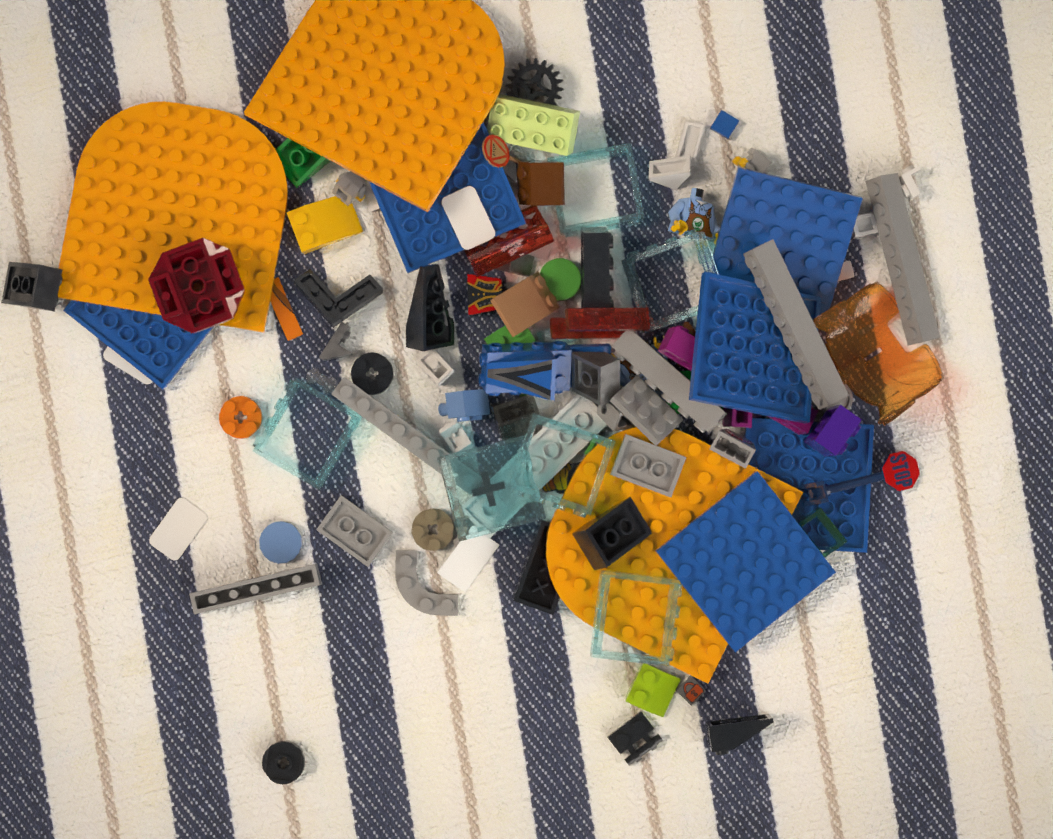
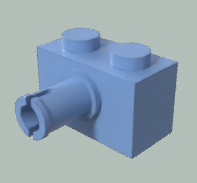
(465, 405)

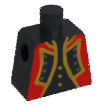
(480, 292)

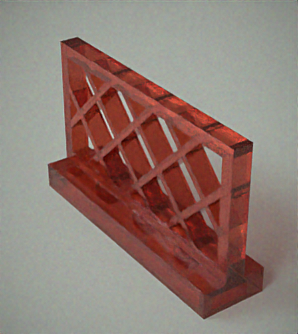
(512, 246)

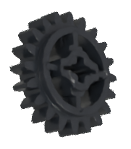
(517, 80)

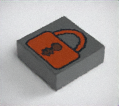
(690, 690)

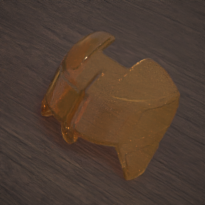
(892, 376)

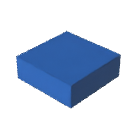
(724, 124)

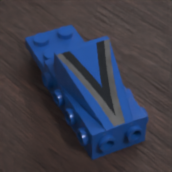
(530, 367)

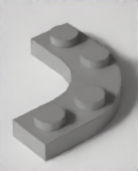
(415, 594)

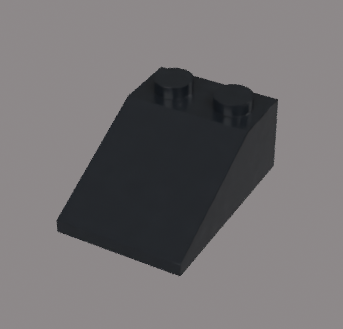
(32, 286)
(612, 534)
(732, 732)

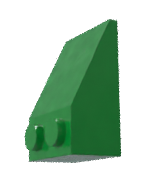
(299, 161)

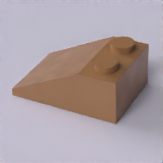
(525, 303)

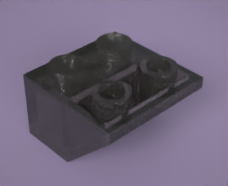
(514, 416)

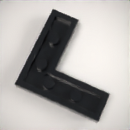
(340, 308)

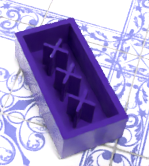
(833, 431)

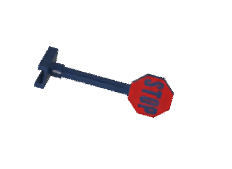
(897, 471)

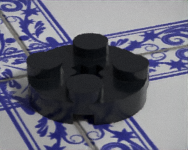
(363, 365)
(276, 752)

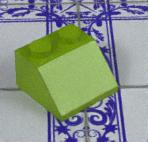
(652, 689)

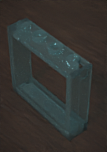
(594, 155)
(628, 264)
(272, 422)
(540, 496)
(670, 631)

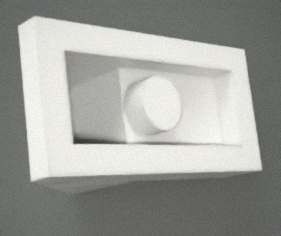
(435, 366)

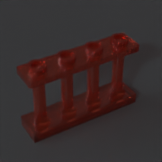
(599, 323)

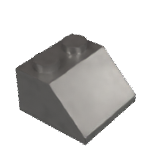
(595, 376)

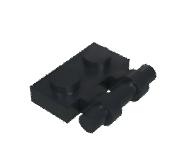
(630, 733)

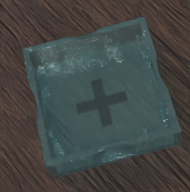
(479, 489)

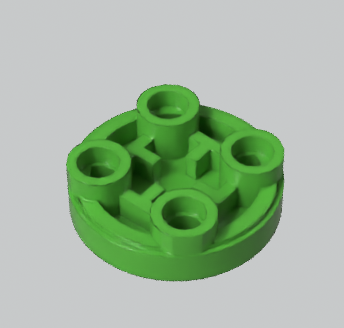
(561, 278)

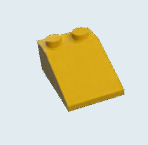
(323, 223)

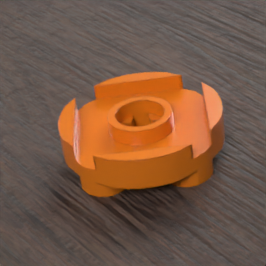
(249, 425)

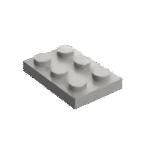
(646, 410)
(648, 465)
(354, 531)

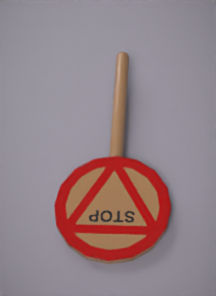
(496, 151)

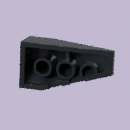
(428, 317)

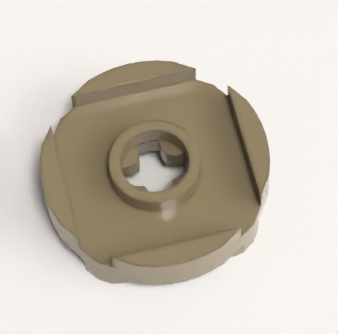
(420, 530)

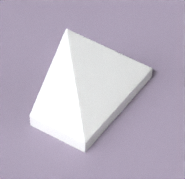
(670, 171)

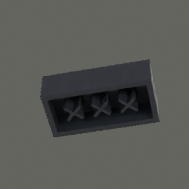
(596, 268)
(534, 582)

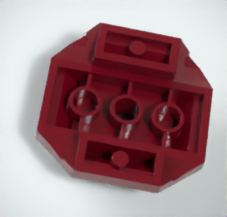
(179, 271)

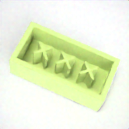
(534, 124)

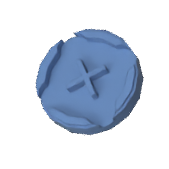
(280, 542)

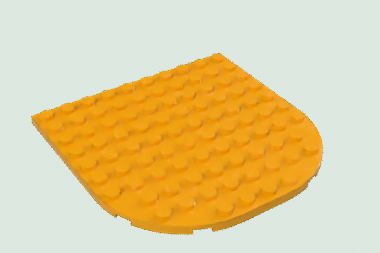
(386, 88)
(165, 180)
(636, 607)

